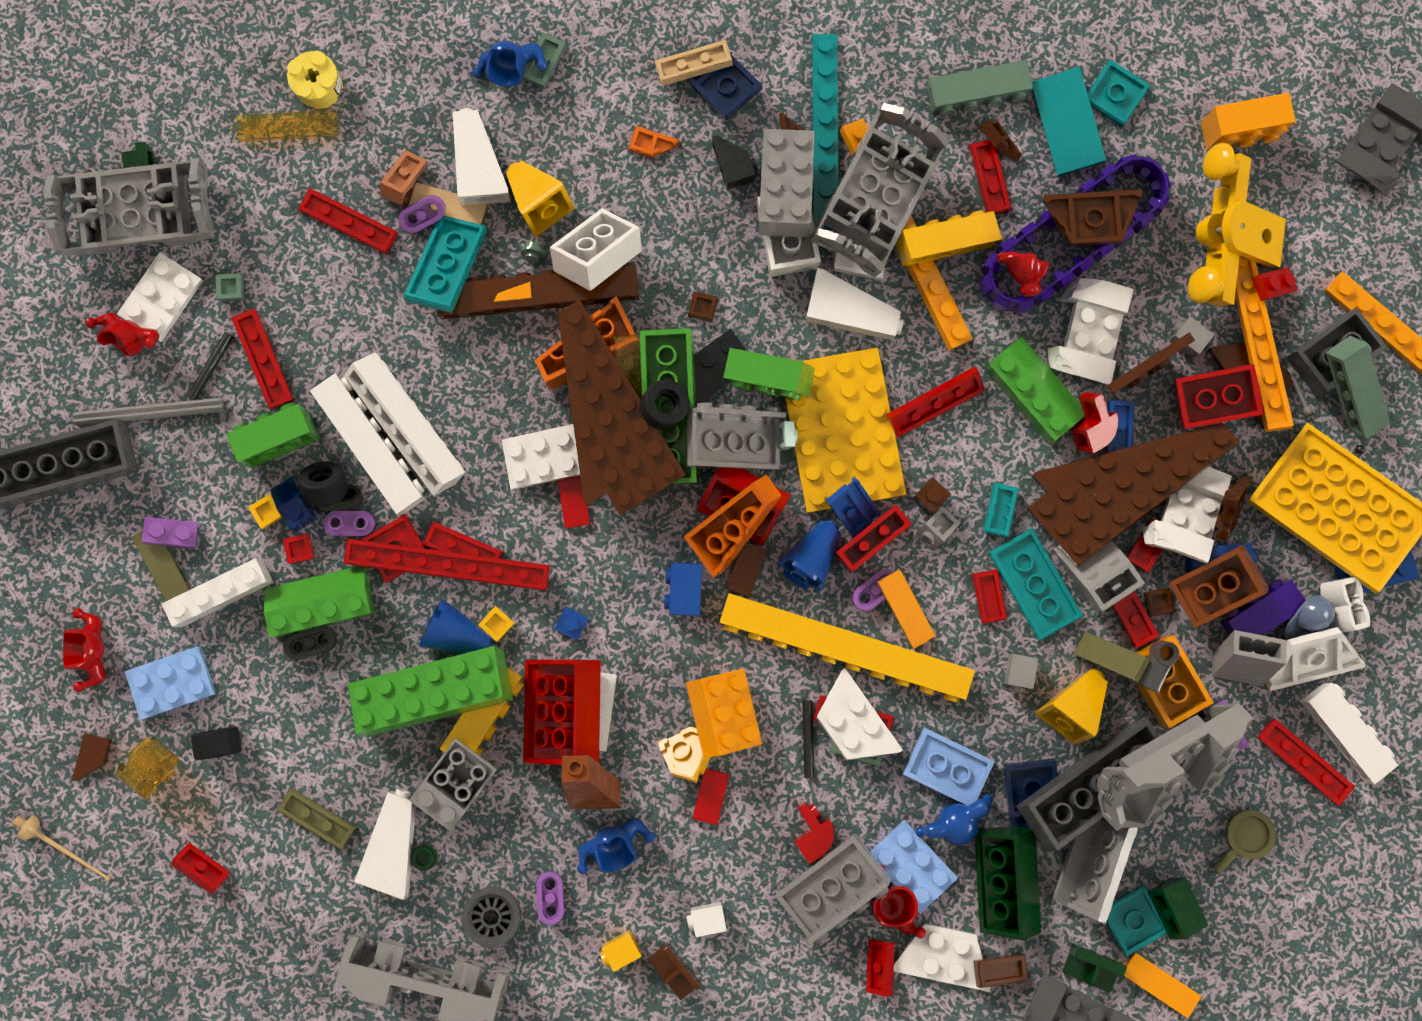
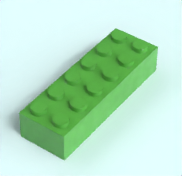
(671, 357)
(430, 692)

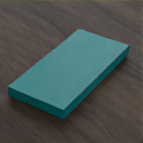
(1068, 122)
(445, 264)
(1035, 584)

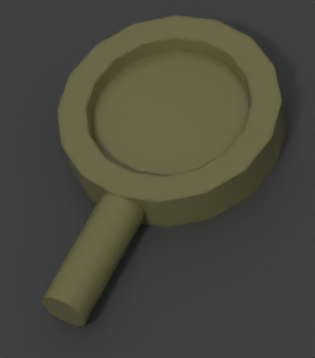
(1248, 835)

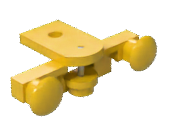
(1232, 230)

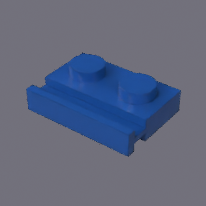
(853, 507)

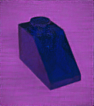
(291, 506)

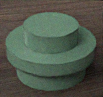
(533, 252)

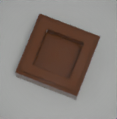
(702, 306)
(1159, 602)

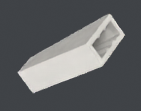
(476, 164)
(851, 309)
(389, 851)

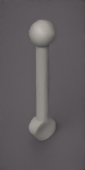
(1307, 410)

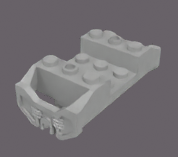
(879, 189)
(130, 207)
(383, 973)

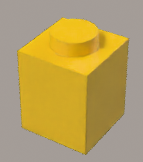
(620, 951)

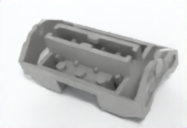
(1153, 773)

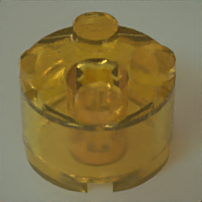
(147, 767)

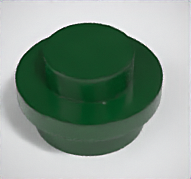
(424, 857)

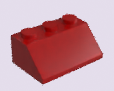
(726, 485)

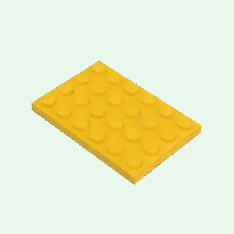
(845, 430)
(1340, 508)

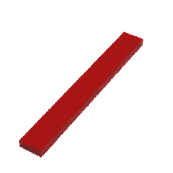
(447, 564)

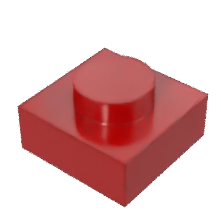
(298, 549)

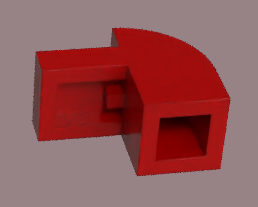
(1099, 424)
(819, 838)

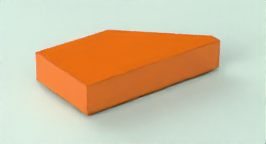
(651, 143)

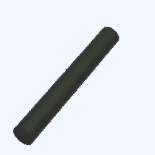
(210, 366)
(808, 742)

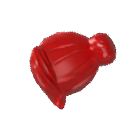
(1025, 270)

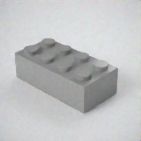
(786, 183)

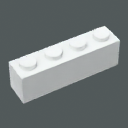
(217, 593)
(1349, 732)

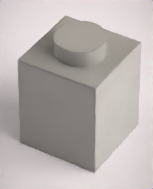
(1199, 332)
(1020, 672)

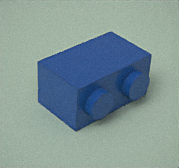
(684, 589)

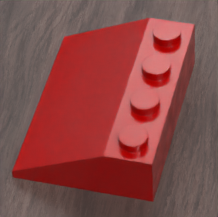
(561, 710)

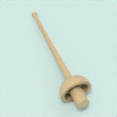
(30, 828)

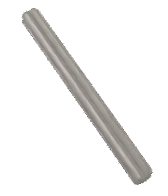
(147, 412)

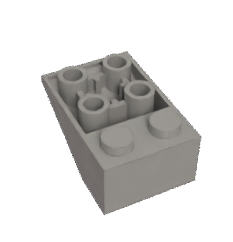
(1103, 577)
(453, 784)

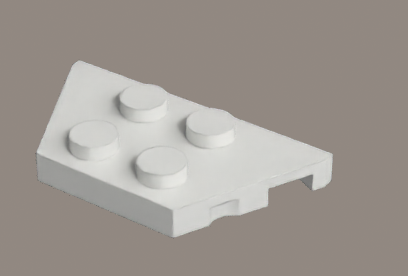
(1315, 658)
(854, 722)
(942, 956)

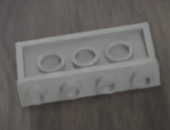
(733, 437)
(1094, 869)
(834, 889)

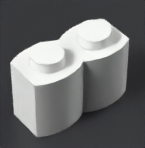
(1347, 599)

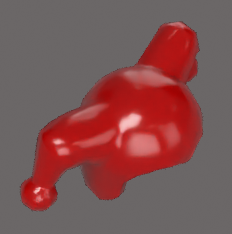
(123, 334)
(84, 650)
(898, 910)

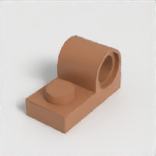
(400, 179)

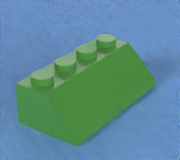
(1035, 390)
(318, 602)

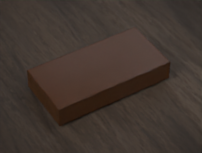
(746, 569)
(1000, 970)

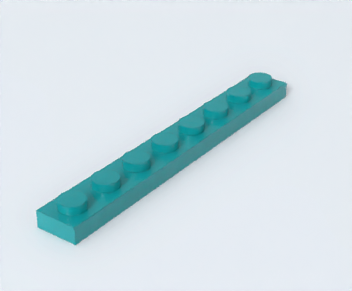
(824, 121)

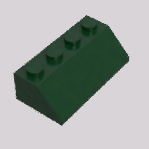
(1008, 882)

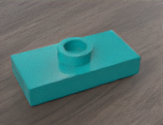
(1000, 510)

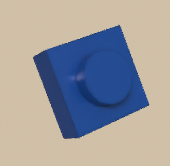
(571, 623)

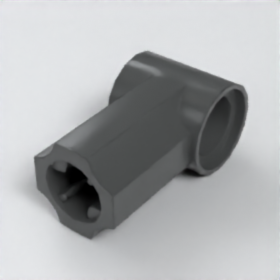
(1158, 668)

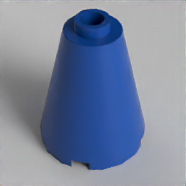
(811, 556)
(453, 632)

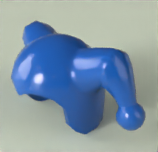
(507, 62)
(957, 821)
(613, 847)

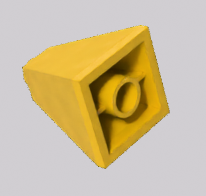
(538, 196)
(1077, 708)

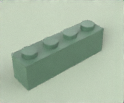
(979, 87)
(1358, 386)

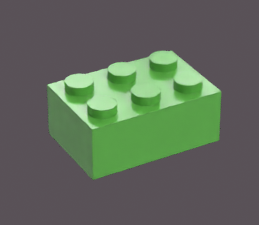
(768, 374)
(273, 435)

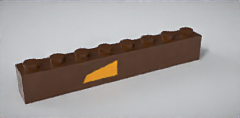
(539, 292)

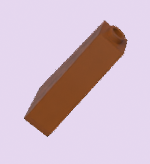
(589, 784)

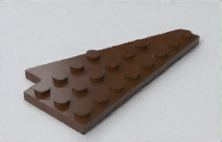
(613, 441)
(1108, 493)

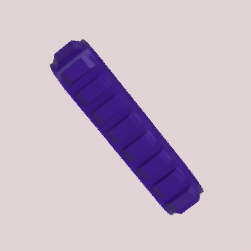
(1143, 166)

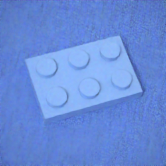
(170, 683)
(948, 767)
(913, 865)

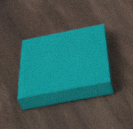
(1116, 93)
(1135, 921)

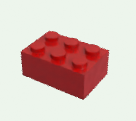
(1218, 396)

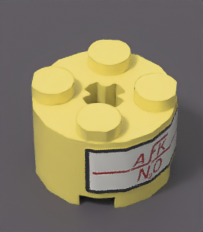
(314, 66)

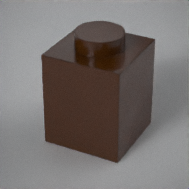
(931, 496)

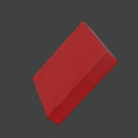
(397, 533)

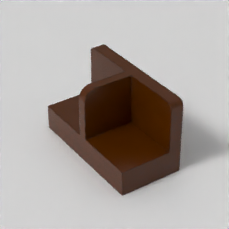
(674, 971)

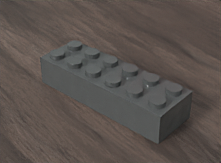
(65, 462)
(1070, 800)

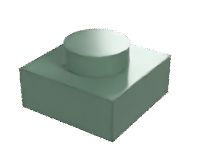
(229, 287)

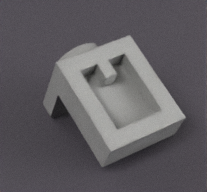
(937, 528)

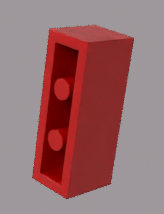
(873, 539)

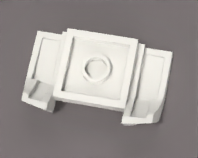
(1091, 329)
(1190, 517)

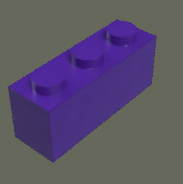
(1267, 610)

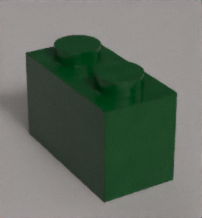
(1178, 908)

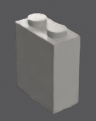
(1249, 658)

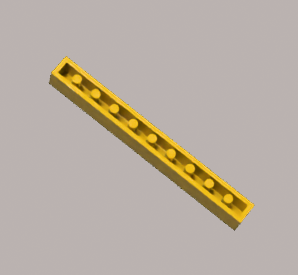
(848, 647)

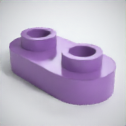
(423, 212)
(349, 523)
(872, 589)
(550, 897)

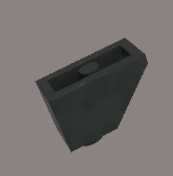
(734, 163)

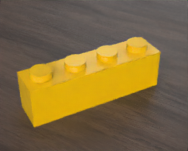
(948, 238)
(478, 725)

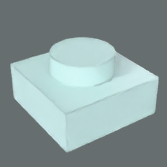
(788, 435)

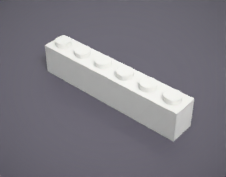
(404, 423)
(368, 445)

